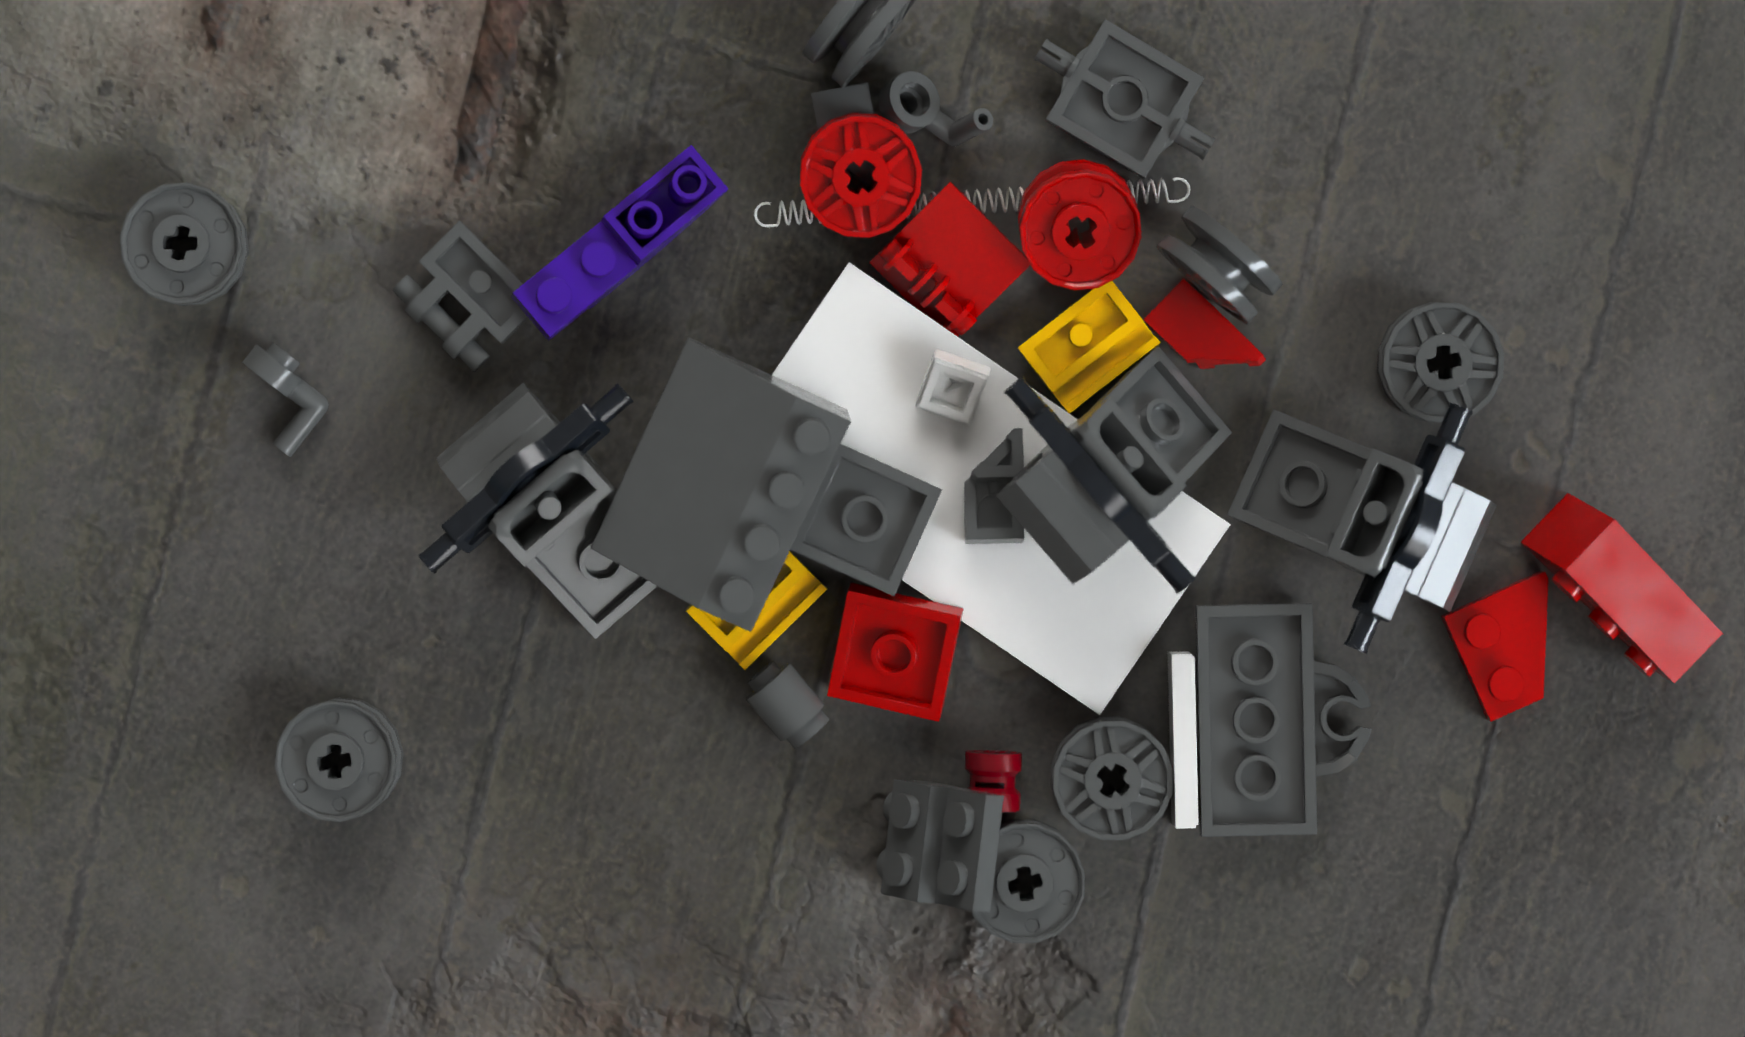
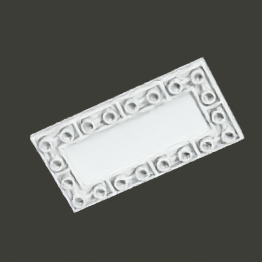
(871, 358)

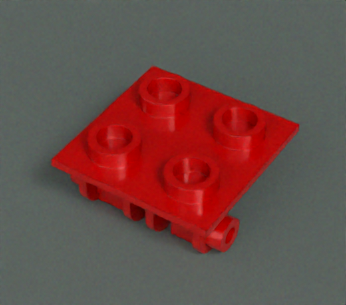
(950, 261)

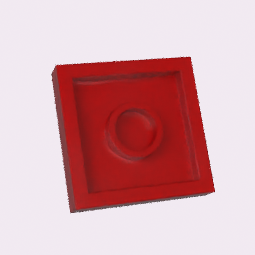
(895, 652)

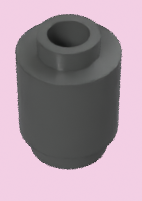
(786, 703)

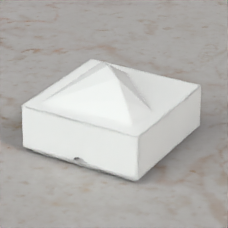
(953, 387)

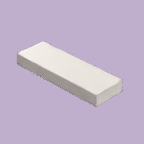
(1183, 739)

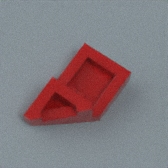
(1200, 331)

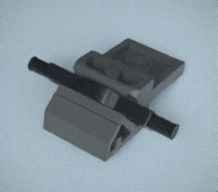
(1113, 468)
(542, 500)
(1369, 512)

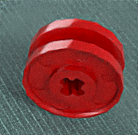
(895, 173)
(1072, 257)

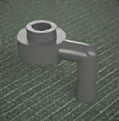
(925, 112)
(278, 370)

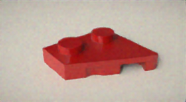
(1504, 644)

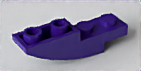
(620, 243)

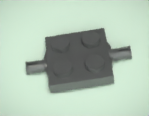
(1124, 99)

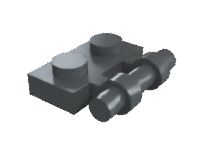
(477, 281)

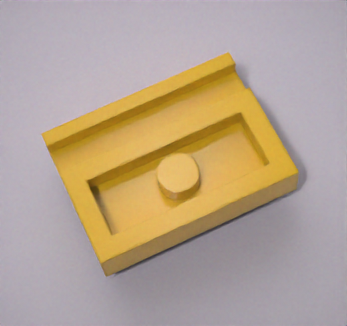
(1088, 345)
(788, 599)

